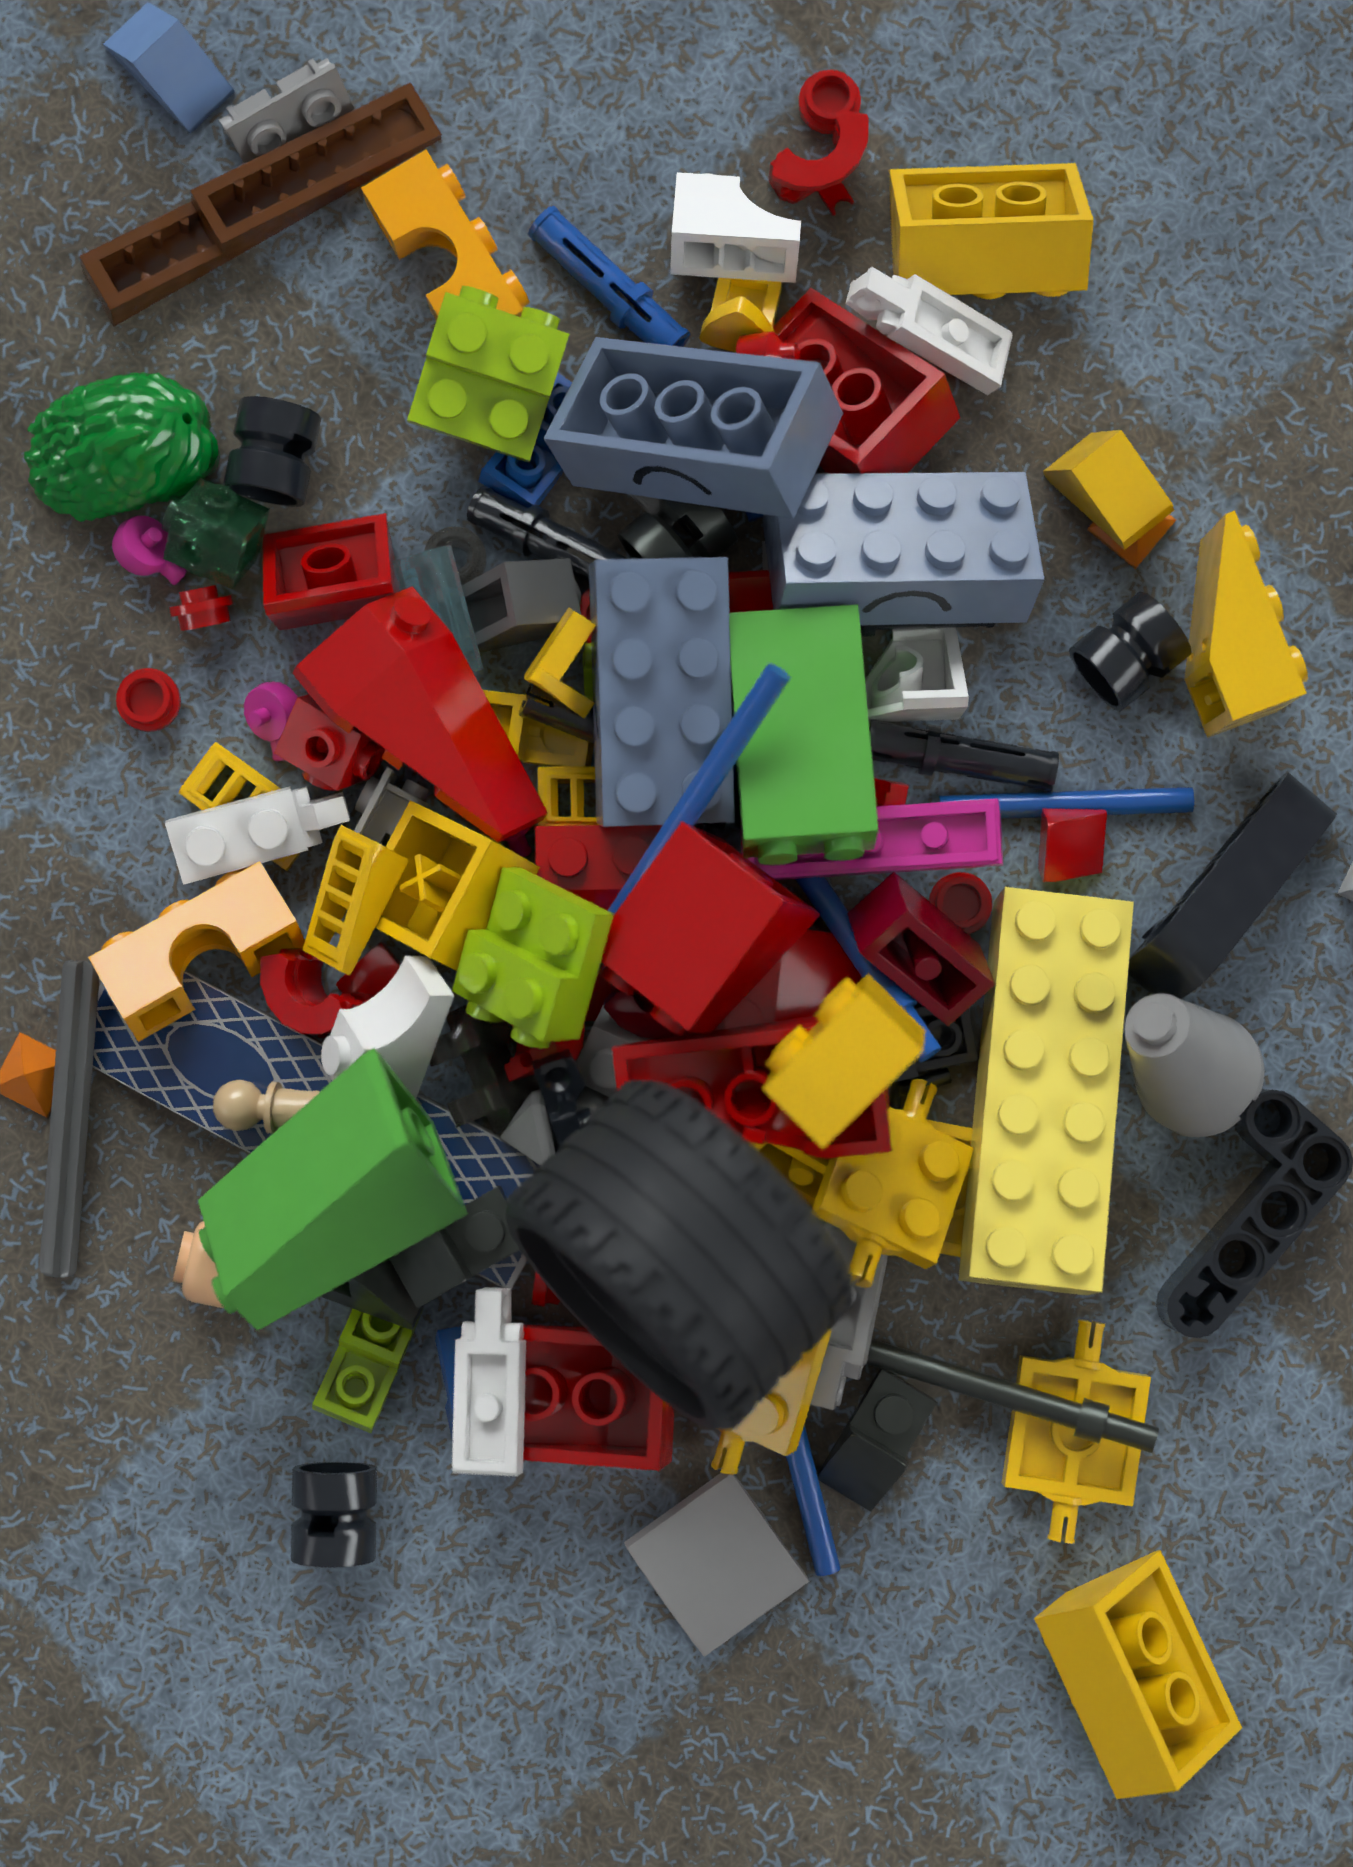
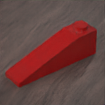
(414, 694)
(728, 1078)

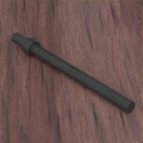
(1088, 1419)

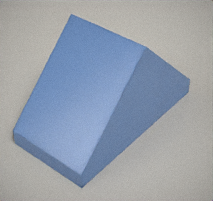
(170, 65)

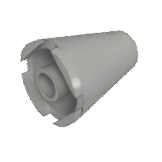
(1191, 1065)

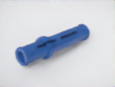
(556, 234)

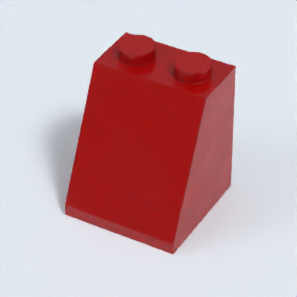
(700, 931)

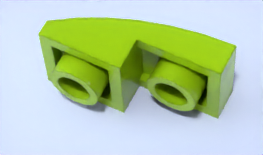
(362, 1370)

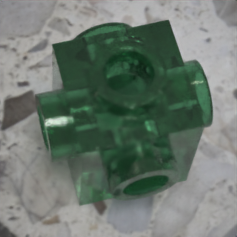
(214, 532)

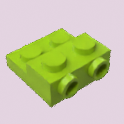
(488, 373)
(534, 959)

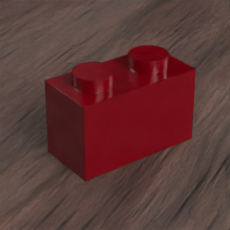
(920, 949)

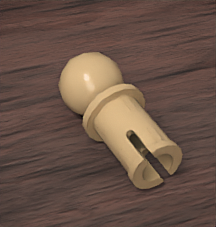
(241, 1105)

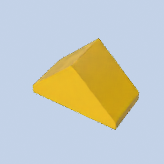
(1111, 486)

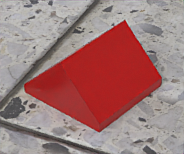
(327, 571)

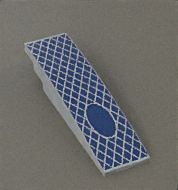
(237, 1041)

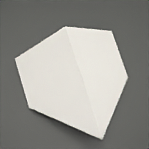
(918, 678)

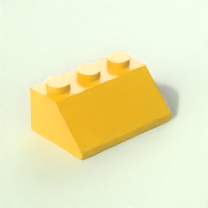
(992, 228)
(1139, 1677)

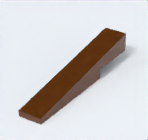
(256, 202)

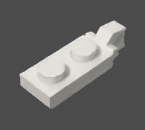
(934, 326)
(251, 831)
(489, 1389)

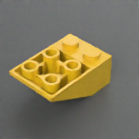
(1237, 645)

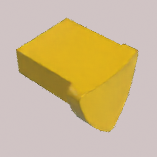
(740, 309)
(556, 658)

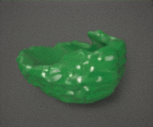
(120, 446)

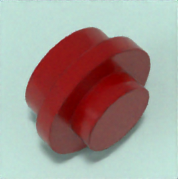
(826, 97)
(201, 608)
(148, 700)
(963, 900)

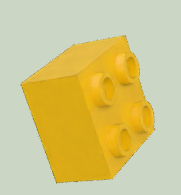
(445, 884)
(844, 1059)

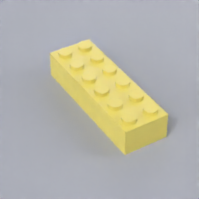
(1047, 1092)

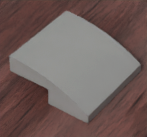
(716, 1562)

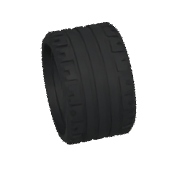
(681, 1252)

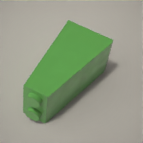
(809, 764)
(328, 1195)

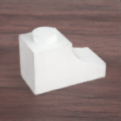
(727, 235)
(397, 1022)

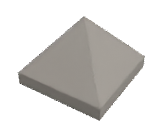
(532, 1129)

